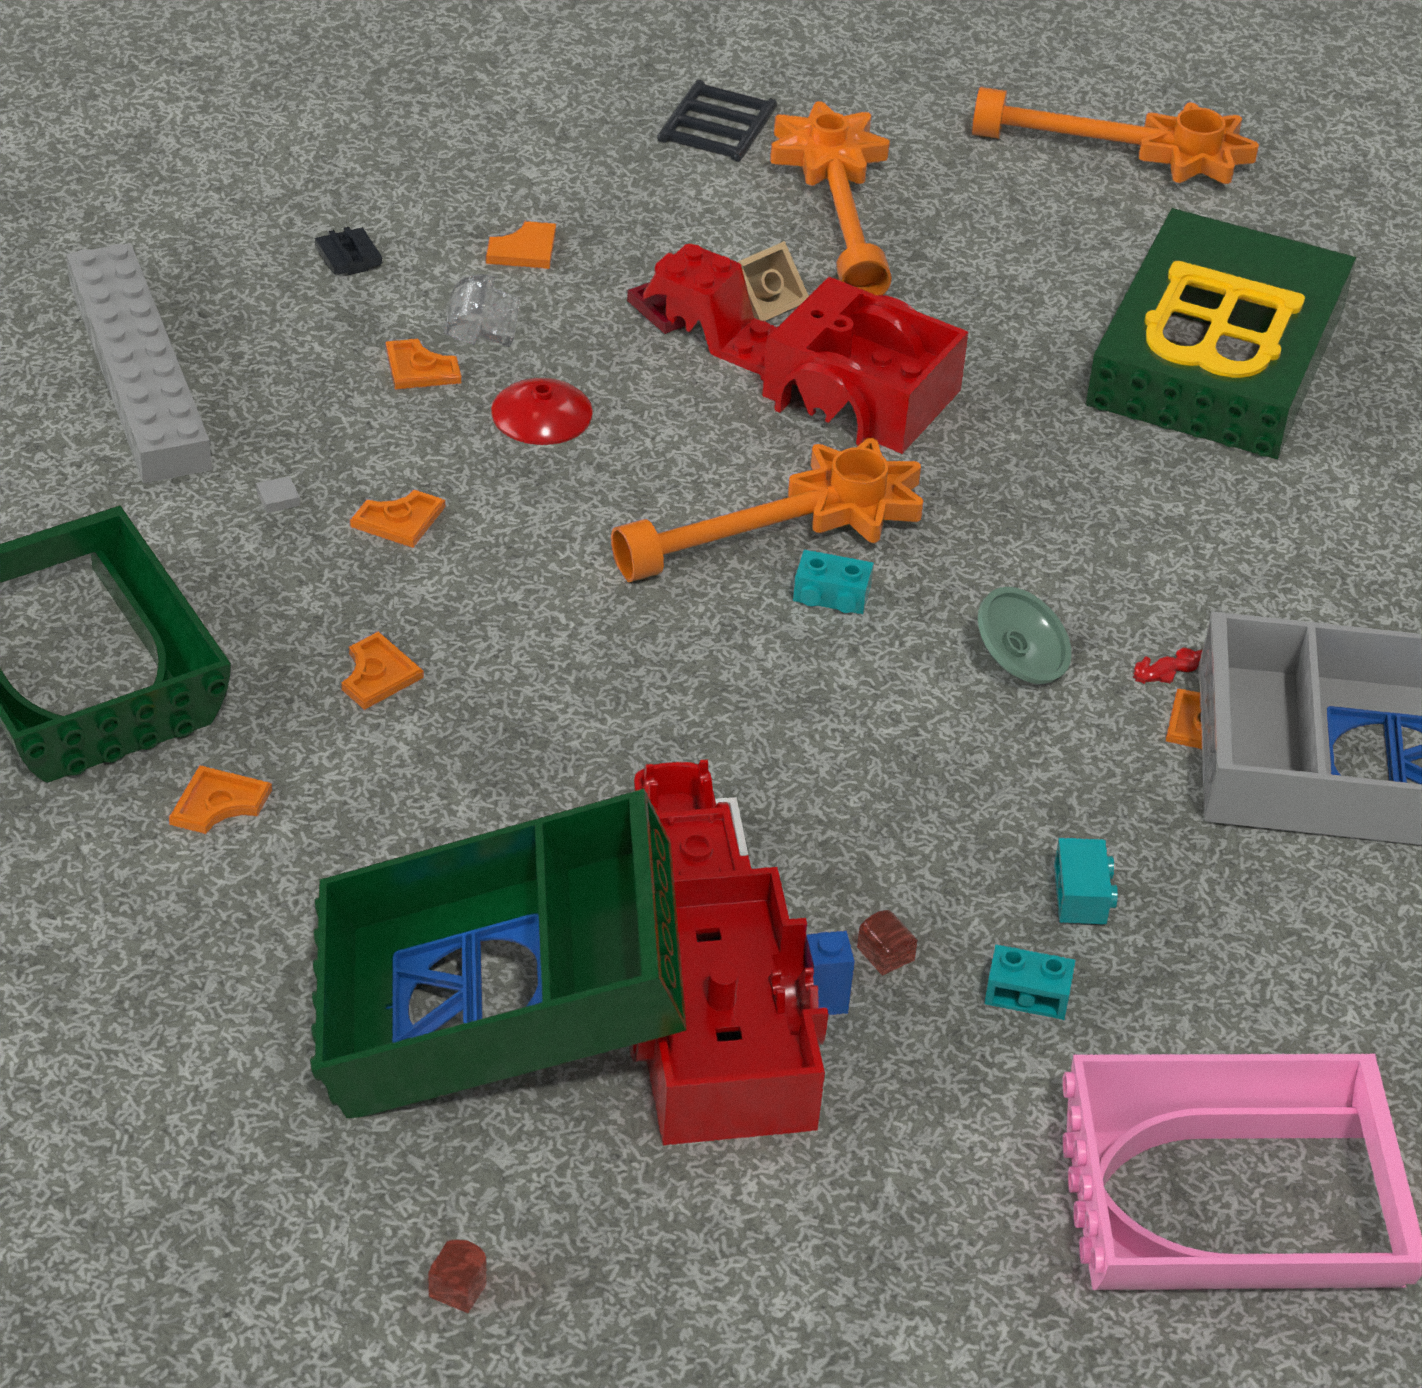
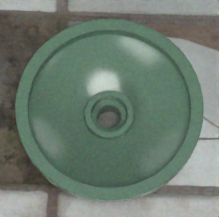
(1024, 635)

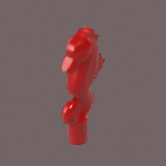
(1166, 667)

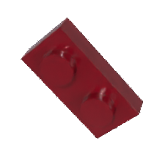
(653, 309)

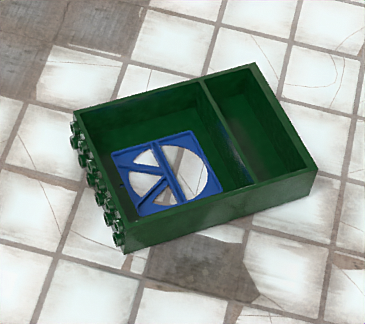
(572, 887)

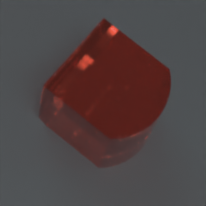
(886, 942)
(458, 1274)

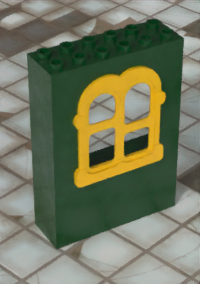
(1246, 289)

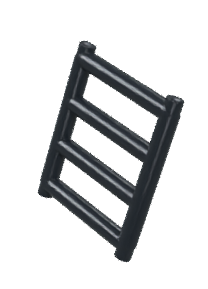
(690, 102)

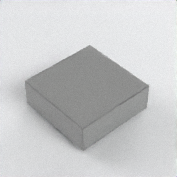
(278, 494)

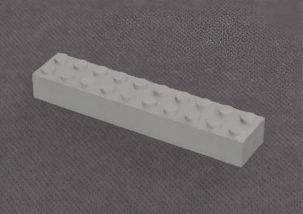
(138, 363)

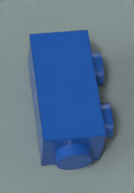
(833, 969)

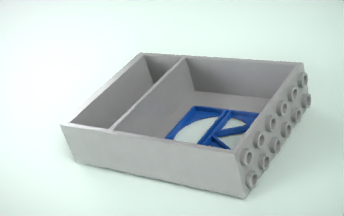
(1278, 703)

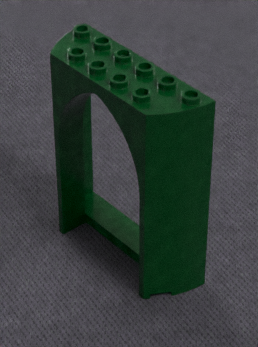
(189, 662)

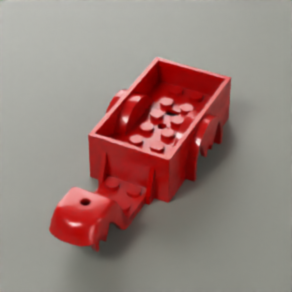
(741, 983)

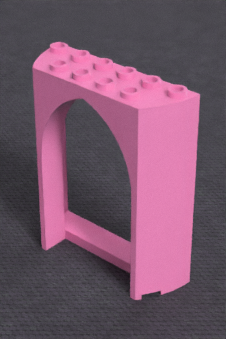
(1154, 1099)

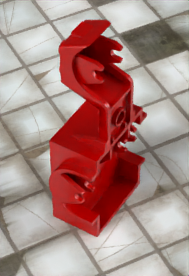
(834, 346)

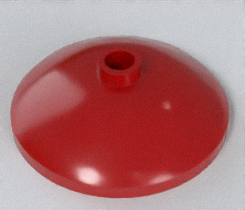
(541, 411)

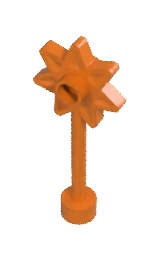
(1191, 142)
(839, 151)
(840, 490)

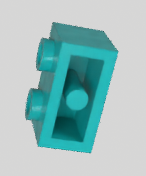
(833, 582)
(1084, 881)
(1029, 982)

